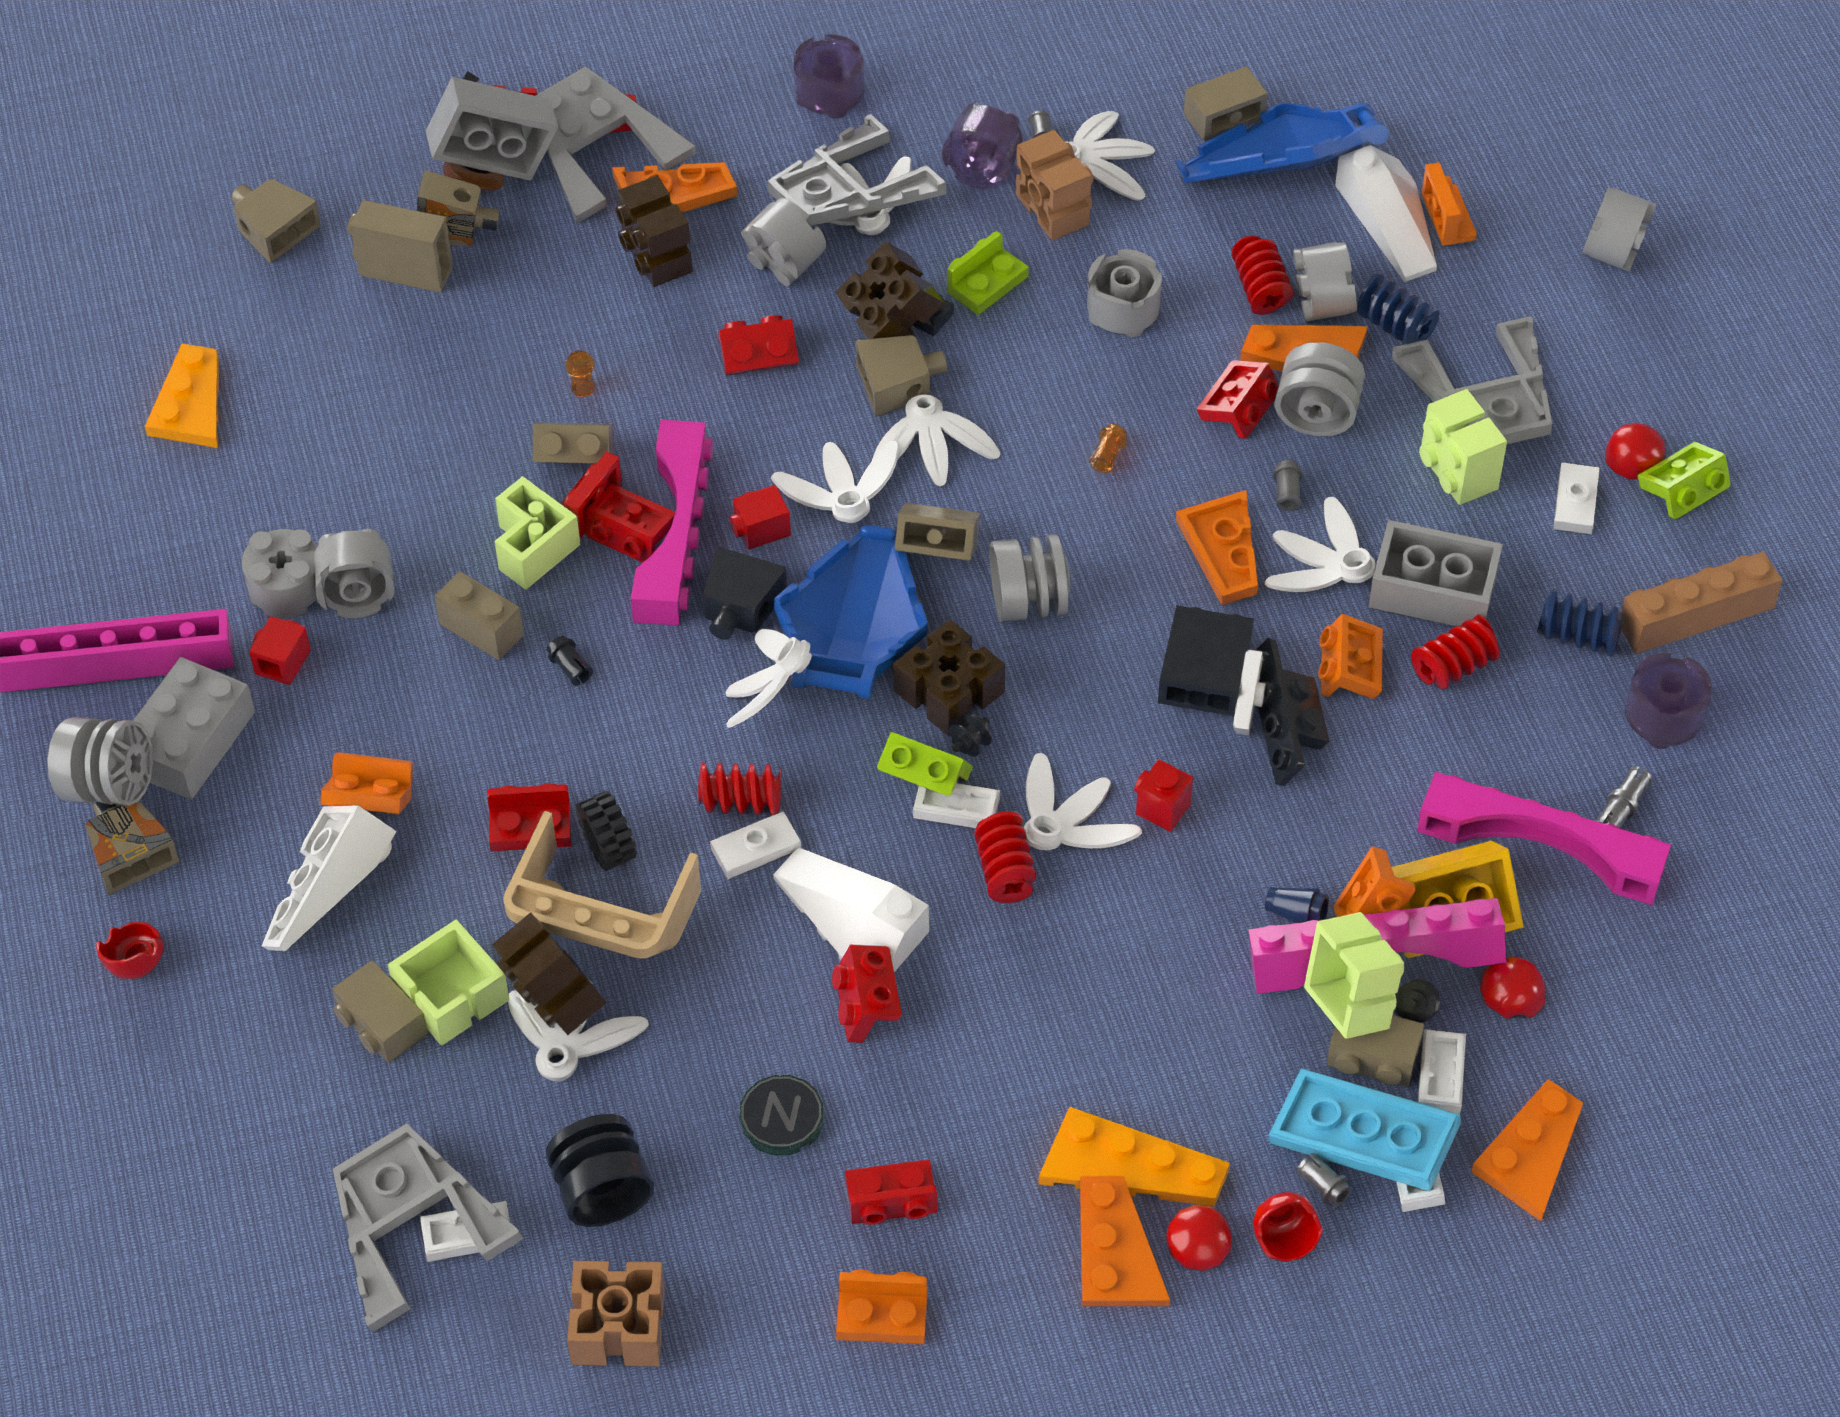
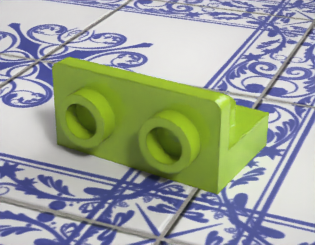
(984, 274)
(1687, 478)
(922, 764)

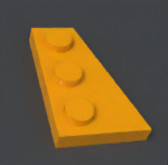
(188, 399)

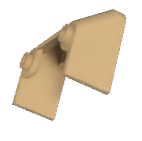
(591, 919)

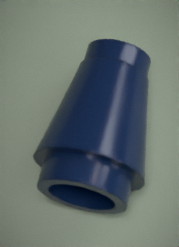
(1297, 903)

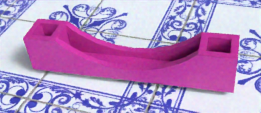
(660, 581)
(1466, 811)
(1458, 932)

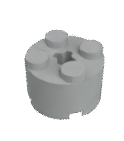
(1618, 228)
(783, 240)
(1325, 281)
(1124, 292)
(280, 572)
(354, 573)

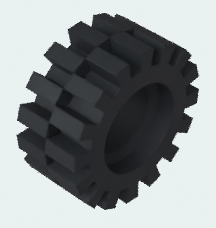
(606, 830)

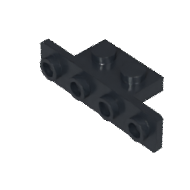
(1288, 715)

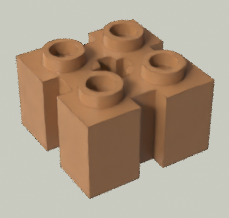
(1054, 184)
(616, 1313)

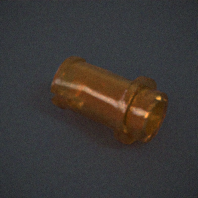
(580, 367)
(1111, 441)

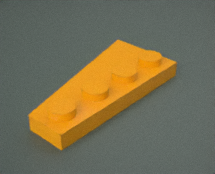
(1149, 1164)

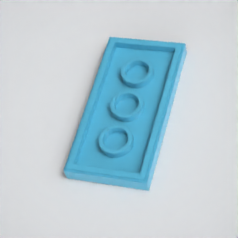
(1365, 1129)

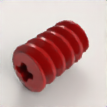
(1262, 274)
(1456, 653)
(740, 789)
(1005, 857)

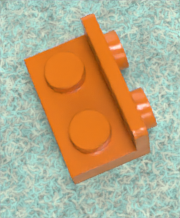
(1446, 207)
(1351, 657)
(369, 783)
(1374, 888)
(882, 1307)

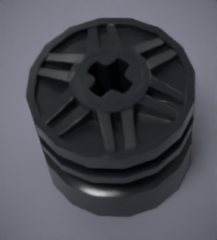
(599, 1170)

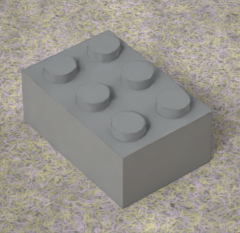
(491, 128)
(1434, 574)
(193, 724)

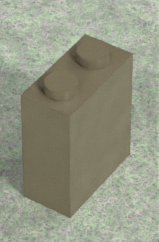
(401, 245)

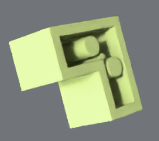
(536, 532)

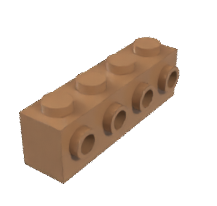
(1700, 602)

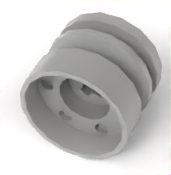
(1029, 578)
(100, 761)

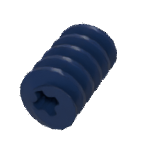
(1394, 313)
(1581, 623)

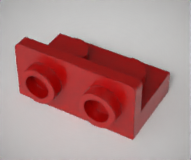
(1240, 396)
(591, 486)
(627, 522)
(517, 811)
(891, 1192)

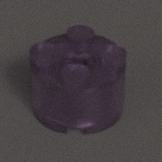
(829, 75)
(982, 146)
(1668, 699)

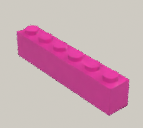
(113, 649)

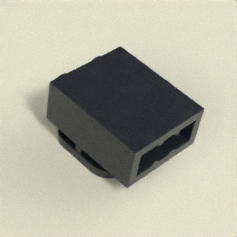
(1205, 660)

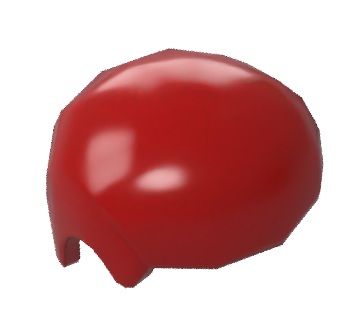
(1634, 449)
(131, 950)
(1513, 988)
(1287, 1226)
(1199, 1238)

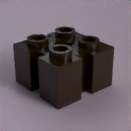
(654, 231)
(889, 294)
(949, 676)
(547, 975)

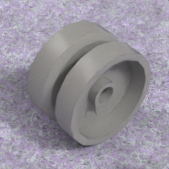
(1320, 389)

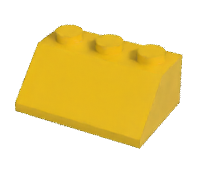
(1464, 876)

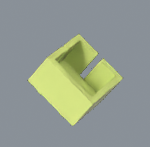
(1462, 457)
(1353, 975)
(450, 981)

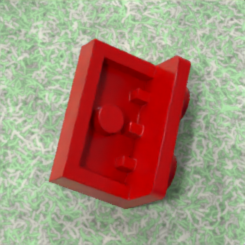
(758, 345)
(865, 990)

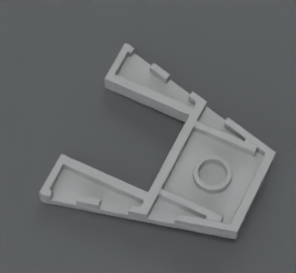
(586, 111)
(832, 194)
(1513, 403)
(392, 1185)

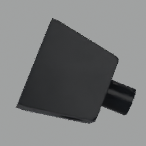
(740, 592)

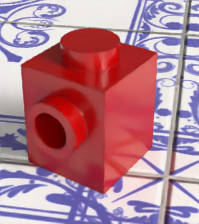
(760, 517)
(279, 650)
(1163, 794)

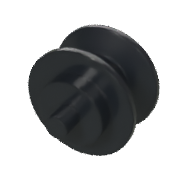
(970, 735)
(1417, 1000)

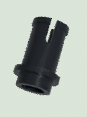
(563, 652)

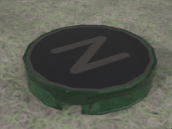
(781, 1114)

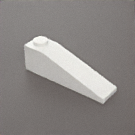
(1388, 207)
(339, 855)
(853, 905)

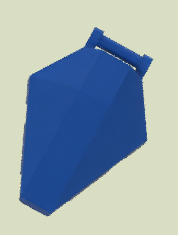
(1285, 140)
(854, 612)

